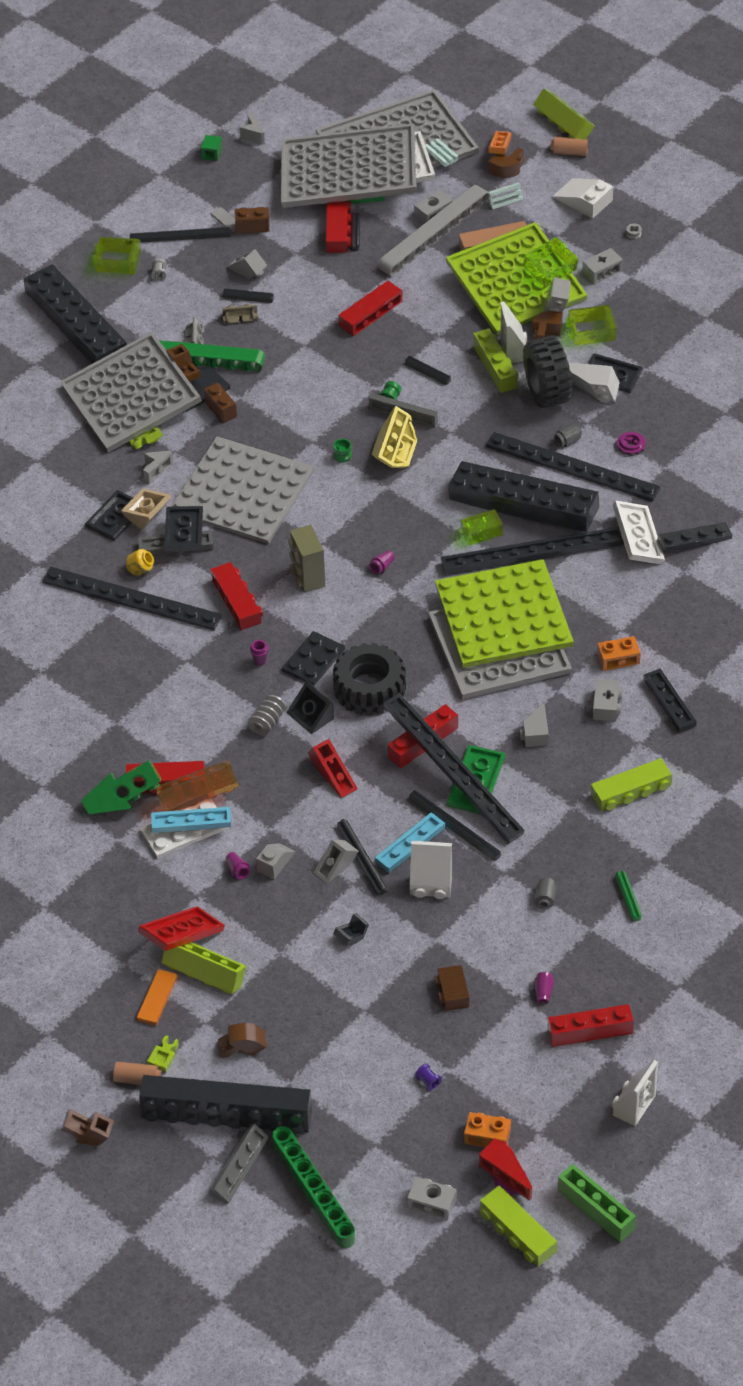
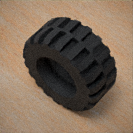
(547, 372)
(364, 660)

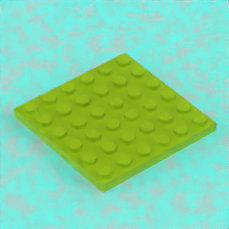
(496, 274)
(503, 613)

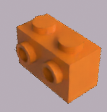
(618, 653)
(483, 1129)

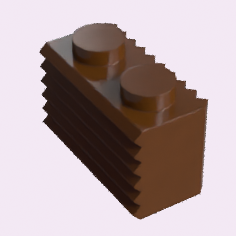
(252, 220)
(220, 403)
(452, 987)

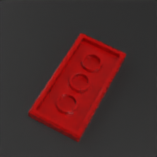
(181, 928)

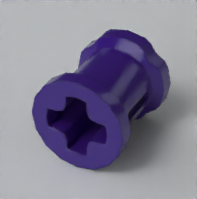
(428, 1077)

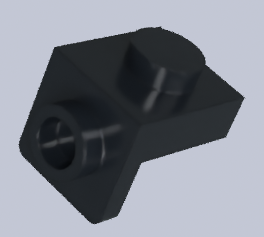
(352, 931)

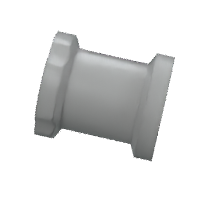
(158, 267)

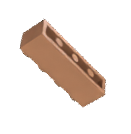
(473, 238)

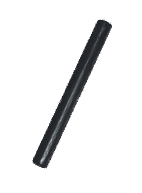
(182, 234)
(456, 826)

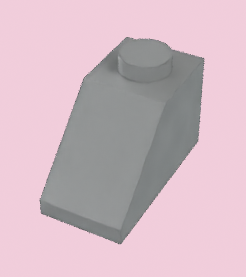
(248, 264)
(535, 728)
(273, 859)
(335, 860)

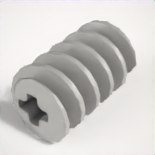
(266, 715)

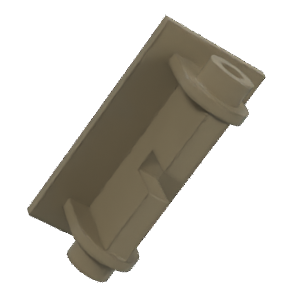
(247, 312)

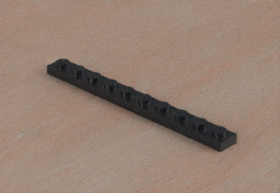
(573, 466)
(531, 550)
(132, 598)
(454, 768)

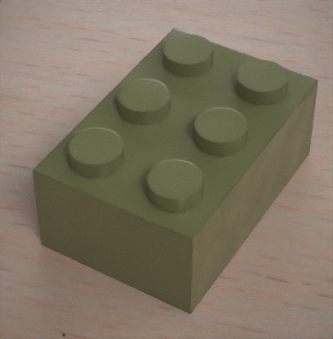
(307, 558)

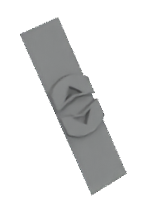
(225, 218)

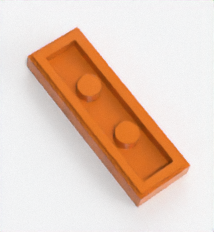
(500, 142)
(157, 997)

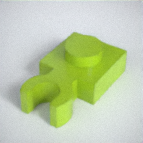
(148, 437)
(163, 1055)

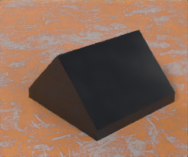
(311, 708)

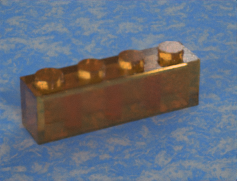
(197, 786)

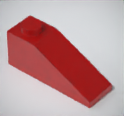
(332, 768)
(503, 1164)

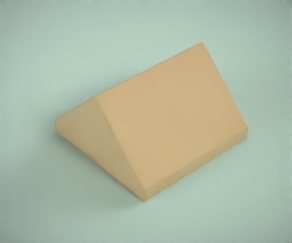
(145, 507)

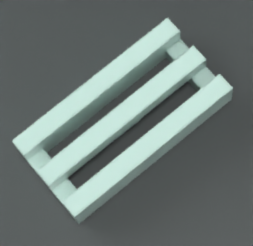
(443, 150)
(518, 192)

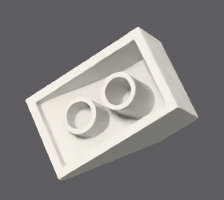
(586, 195)
(511, 335)
(595, 380)
(431, 869)
(636, 1095)

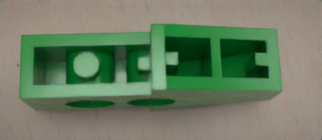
(105, 796)

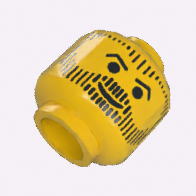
(139, 562)

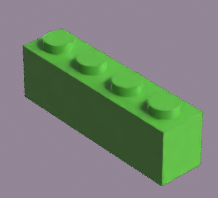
(596, 1203)

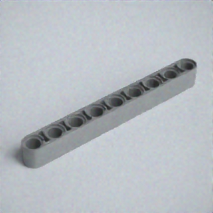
(432, 230)

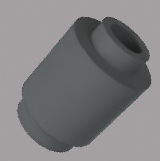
(567, 435)
(545, 893)

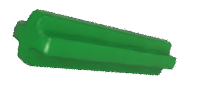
(628, 896)

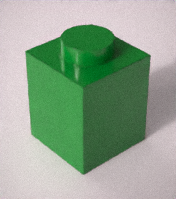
(211, 147)

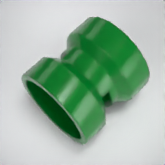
(391, 390)
(342, 450)

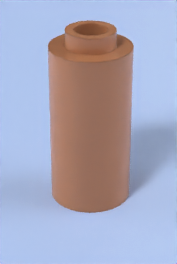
(569, 146)
(133, 1073)

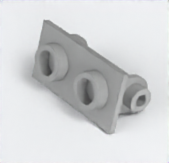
(194, 332)

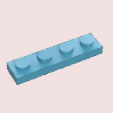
(191, 819)
(401, 848)

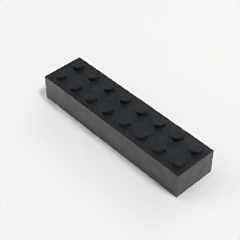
(72, 314)
(524, 496)
(225, 1103)

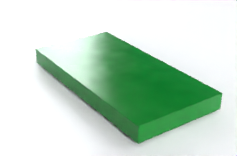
(485, 766)

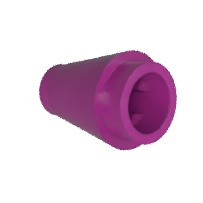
(381, 562)
(259, 652)
(239, 868)
(543, 986)

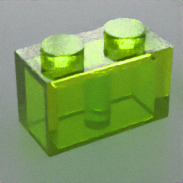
(481, 527)

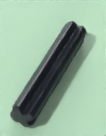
(355, 231)
(248, 295)
(428, 370)

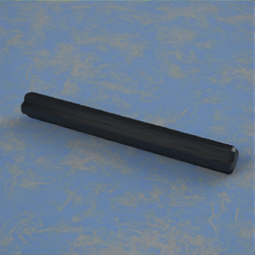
(362, 857)

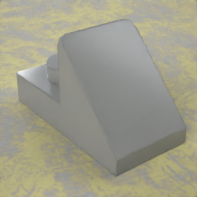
(252, 130)
(156, 464)

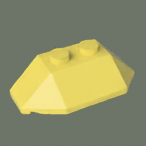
(396, 440)

